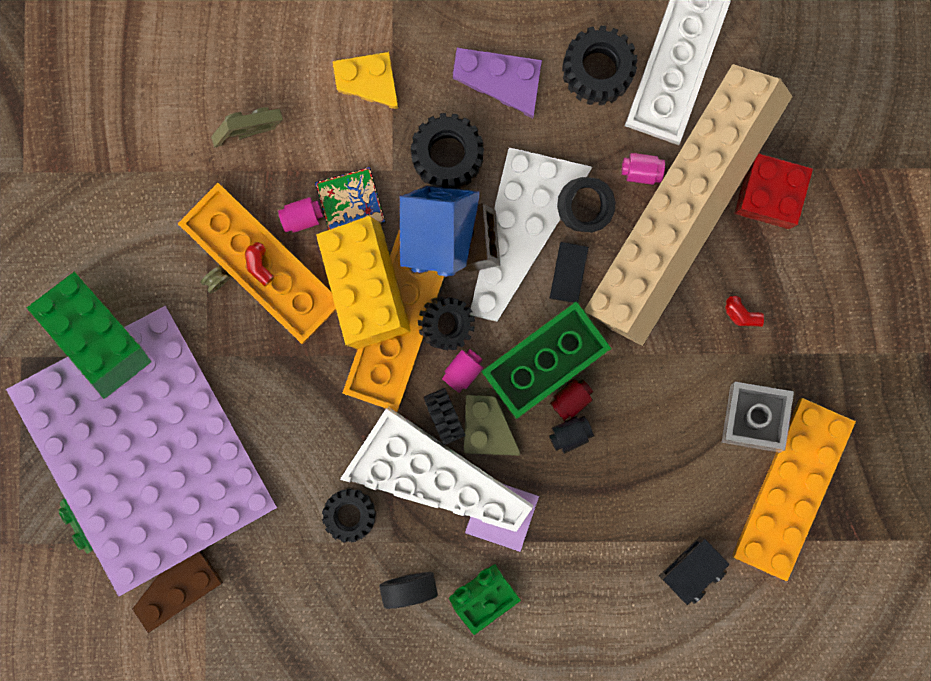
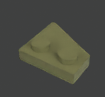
(246, 125)

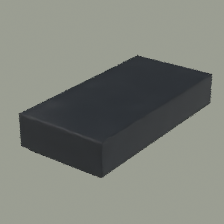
(568, 272)

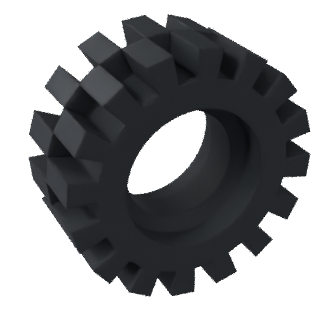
(430, 323)
(444, 416)
(343, 532)

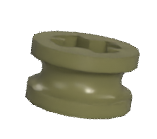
(215, 279)

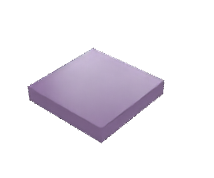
(500, 535)

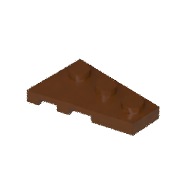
(176, 590)

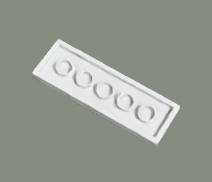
(676, 68)

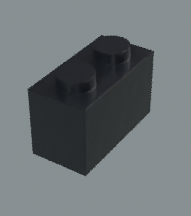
(695, 571)

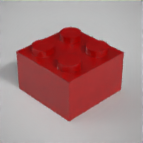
(774, 191)

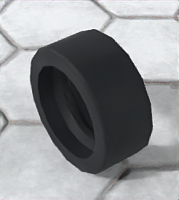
(607, 206)
(408, 590)

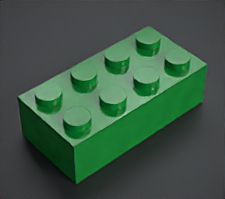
(89, 335)
(546, 360)

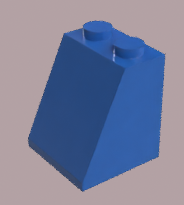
(437, 229)

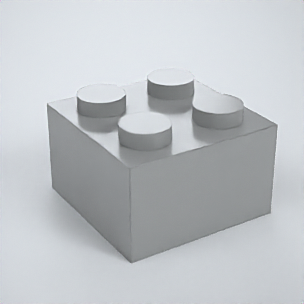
(757, 417)

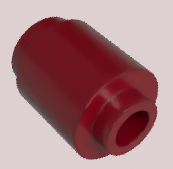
(572, 399)

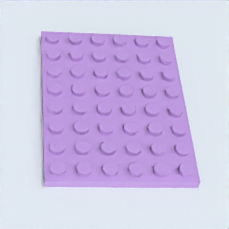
(148, 466)

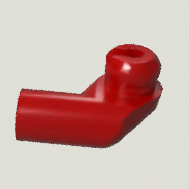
(254, 265)
(740, 315)

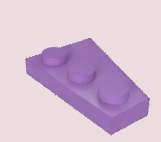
(501, 76)

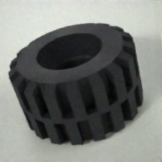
(599, 42)
(442, 128)

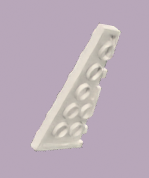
(525, 221)
(424, 470)

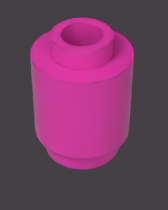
(643, 168)
(300, 215)
(463, 370)

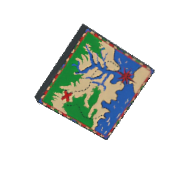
(349, 198)

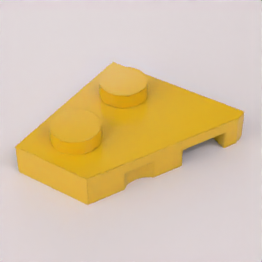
(367, 78)

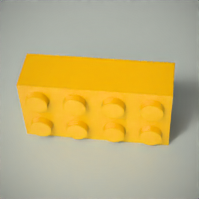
(363, 283)

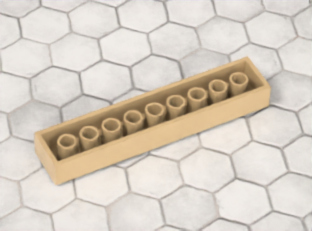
(688, 203)

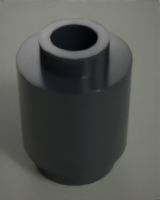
(571, 434)

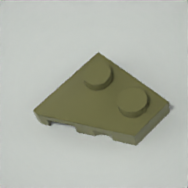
(487, 428)

